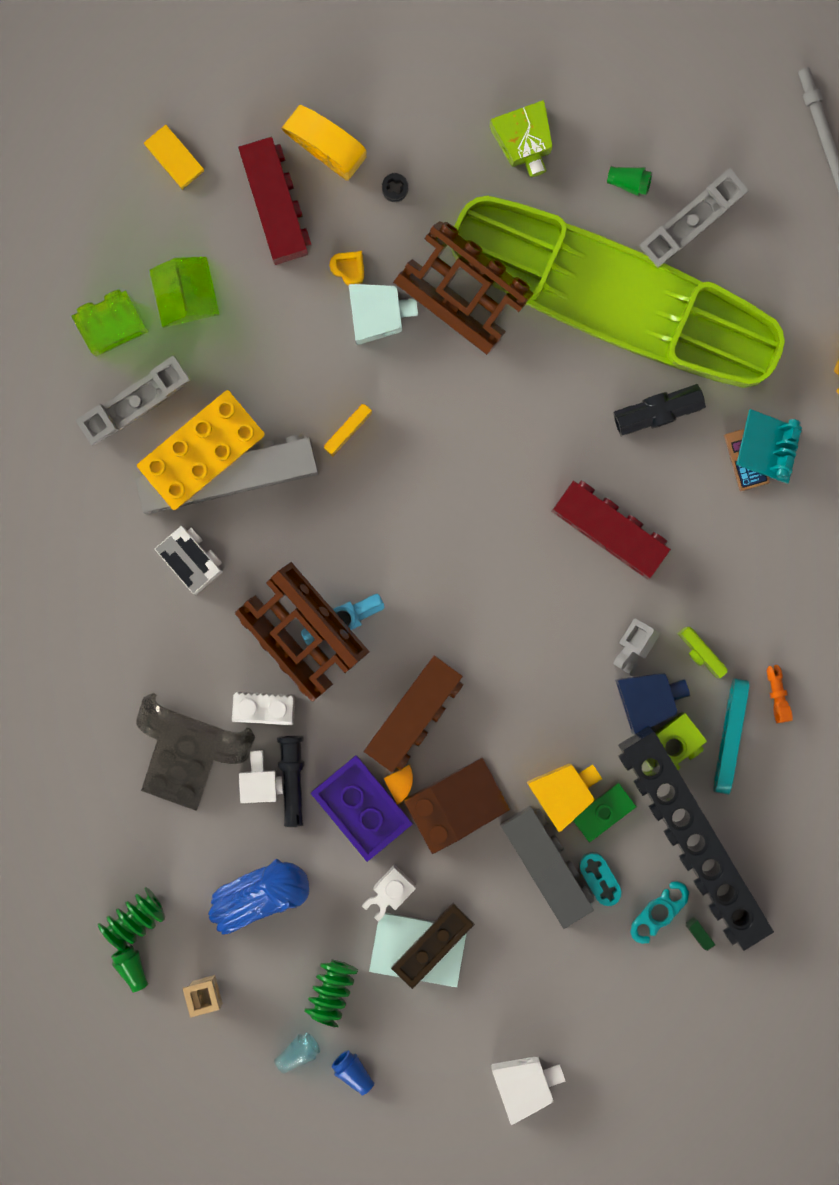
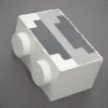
(189, 559)

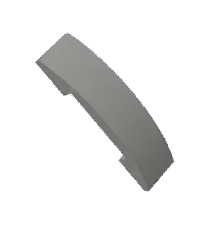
(694, 218)
(134, 401)

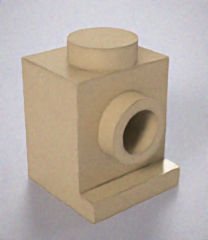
(202, 996)

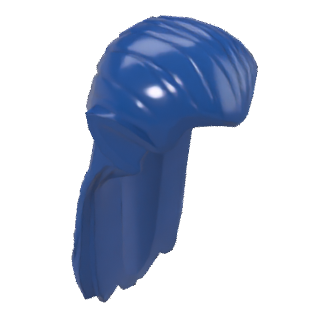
(258, 895)

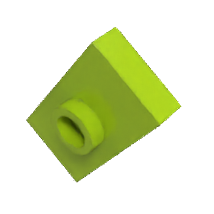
(702, 653)

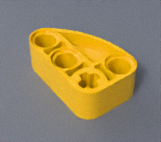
(325, 141)

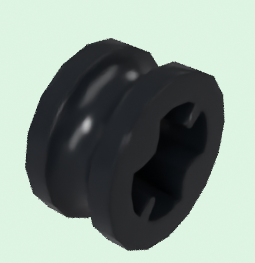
(393, 196)

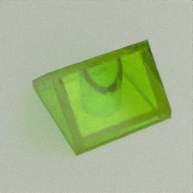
(184, 290)

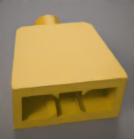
(564, 792)

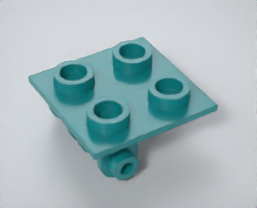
(769, 446)

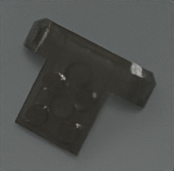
(186, 752)

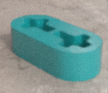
(606, 875)

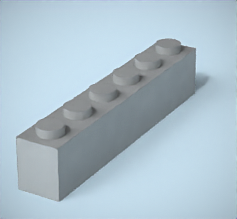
(253, 470)

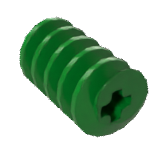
(133, 921)
(331, 992)

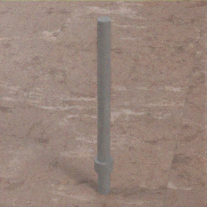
(813, 99)

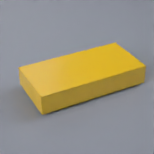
(173, 156)
(347, 430)

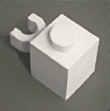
(259, 784)
(391, 890)

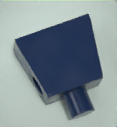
(650, 699)

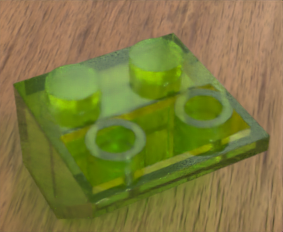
(109, 322)

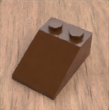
(456, 805)

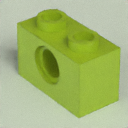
(688, 736)

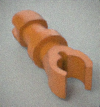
(782, 710)

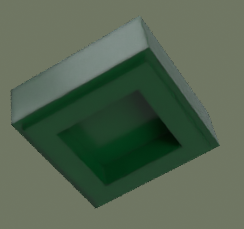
(699, 934)

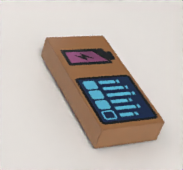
(745, 478)

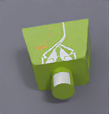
(524, 136)

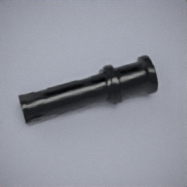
(291, 765)

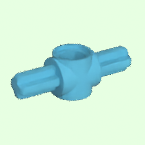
(357, 612)

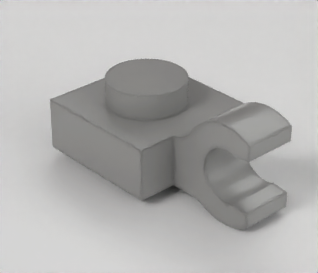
(637, 642)

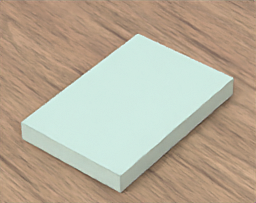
(397, 934)

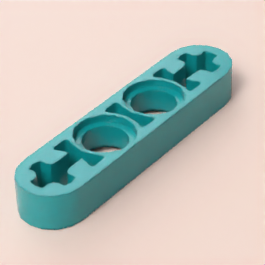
(731, 736)

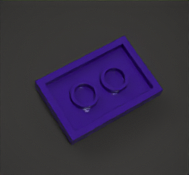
(361, 808)

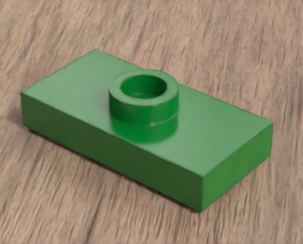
(604, 812)

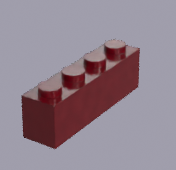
(273, 201)
(611, 529)

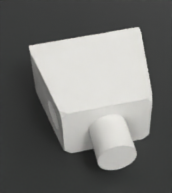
(525, 1086)

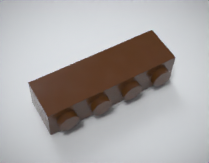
(413, 713)

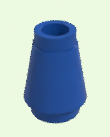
(352, 1072)

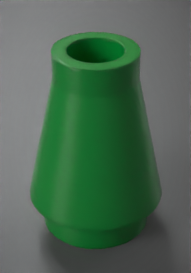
(631, 179)
(130, 968)

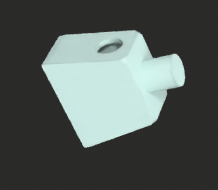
(378, 311)

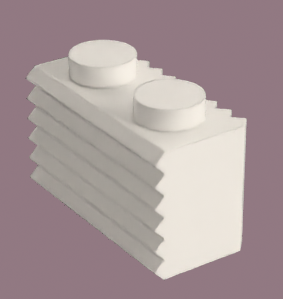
(263, 708)

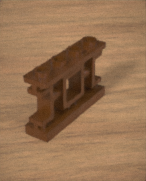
(451, 306)
(319, 621)

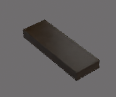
(432, 945)

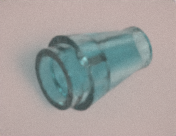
(299, 1052)

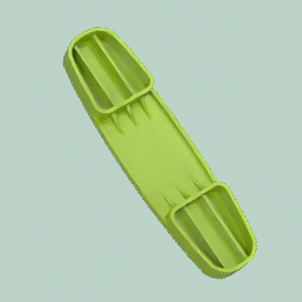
(624, 295)

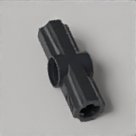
(659, 410)

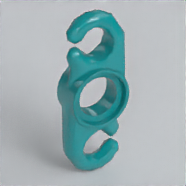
(673, 907)

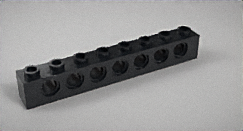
(753, 924)

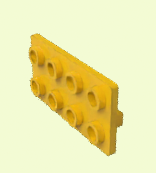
(200, 450)

